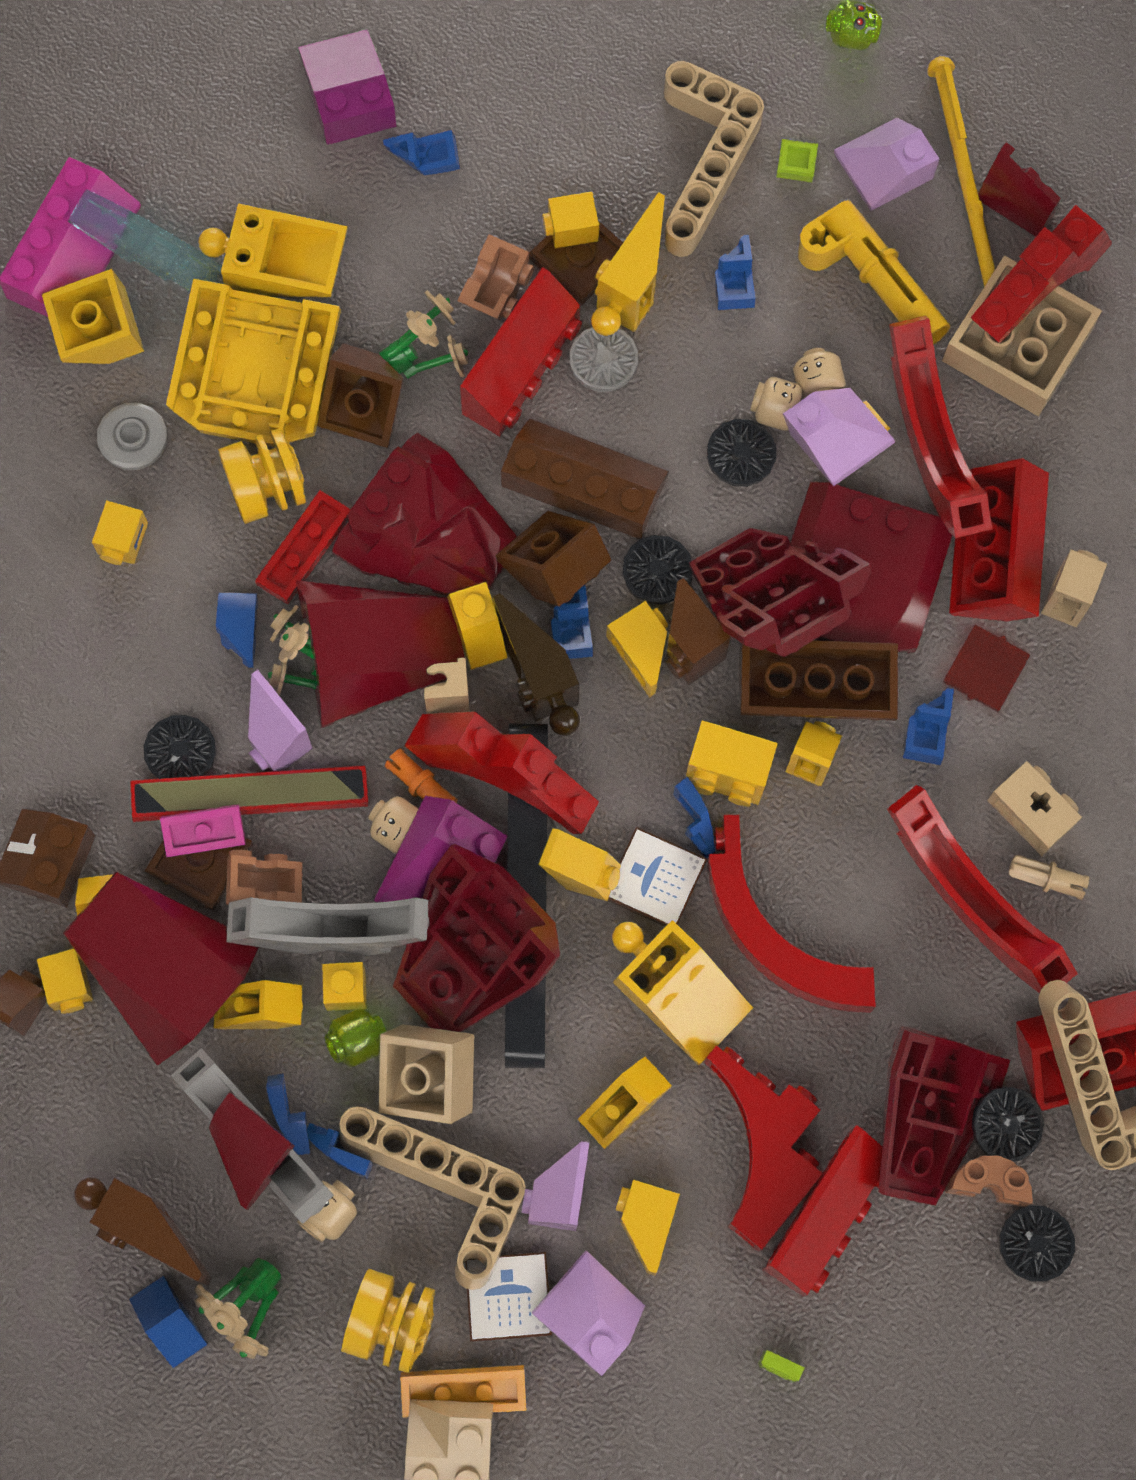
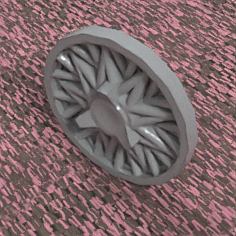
(603, 361)
(132, 436)

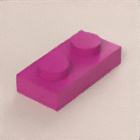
(202, 830)

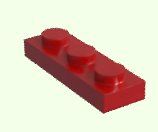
(303, 547)

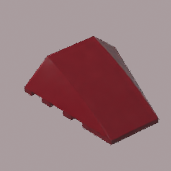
(374, 644)
(157, 962)

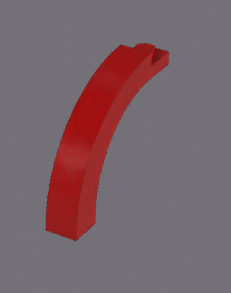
(946, 476)
(971, 896)
(781, 962)

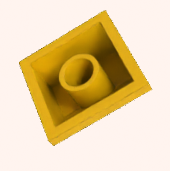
(93, 320)

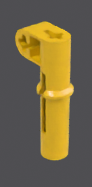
(876, 263)

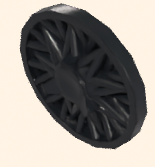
(741, 452)
(655, 567)
(179, 748)
(1007, 1123)
(1037, 1243)

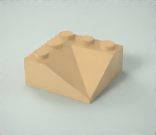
(1035, 352)

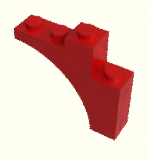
(1043, 267)
(509, 761)
(773, 1124)

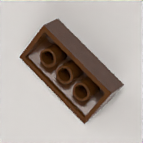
(583, 478)
(821, 681)

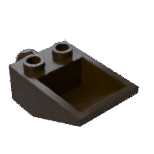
(543, 669)

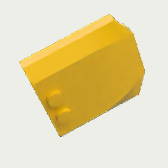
(251, 363)

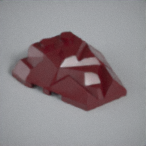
(424, 523)
(776, 591)

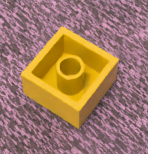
(730, 763)

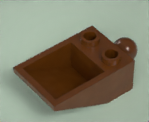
(139, 1220)

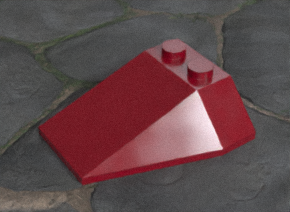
(481, 943)
(930, 1111)

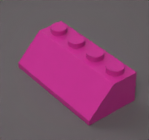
(52, 248)

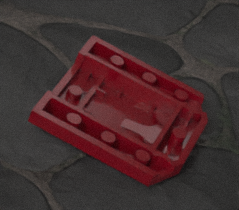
(904, 557)

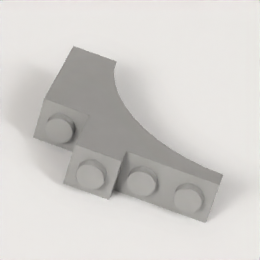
(319, 927)
(292, 1179)

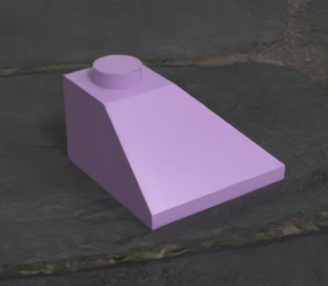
(888, 161)
(837, 432)
(273, 729)
(558, 1192)
(591, 1313)

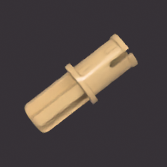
(1048, 876)

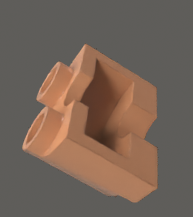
(497, 278)
(266, 879)
(995, 1173)

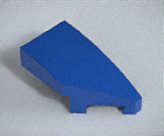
(426, 154)
(735, 279)
(237, 624)
(572, 626)
(928, 730)
(701, 830)
(291, 1125)
(327, 1141)

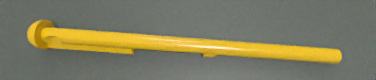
(942, 69)

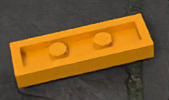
(496, 1385)

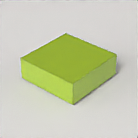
(797, 160)
(780, 1366)

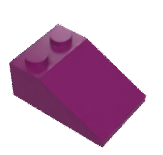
(348, 86)
(431, 833)

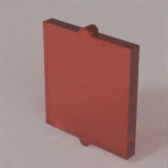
(986, 668)

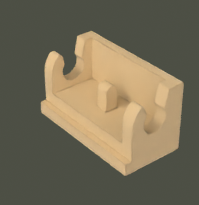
(451, 695)

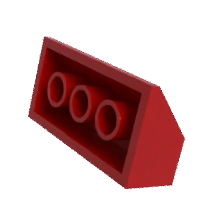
(520, 354)
(1001, 568)
(1116, 1031)
(827, 1214)

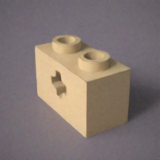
(1074, 587)
(1046, 825)

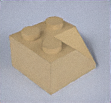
(426, 1073)
(448, 1440)

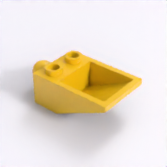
(282, 253)
(629, 280)
(683, 996)

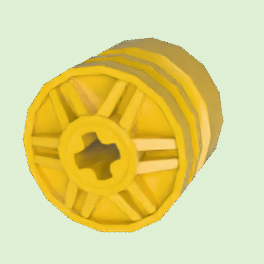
(262, 475)
(388, 1321)

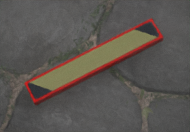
(252, 791)

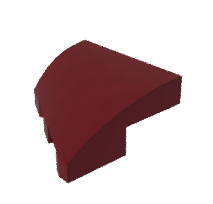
(1018, 193)
(247, 1148)

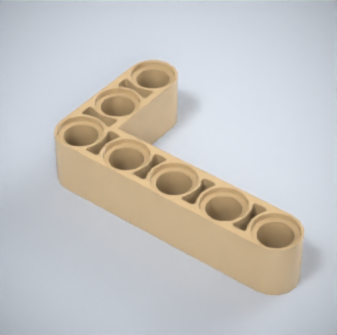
(717, 156)
(1096, 1088)
(444, 1179)

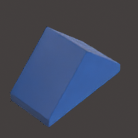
(167, 1322)

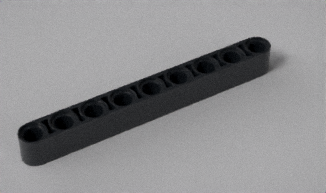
(524, 850)

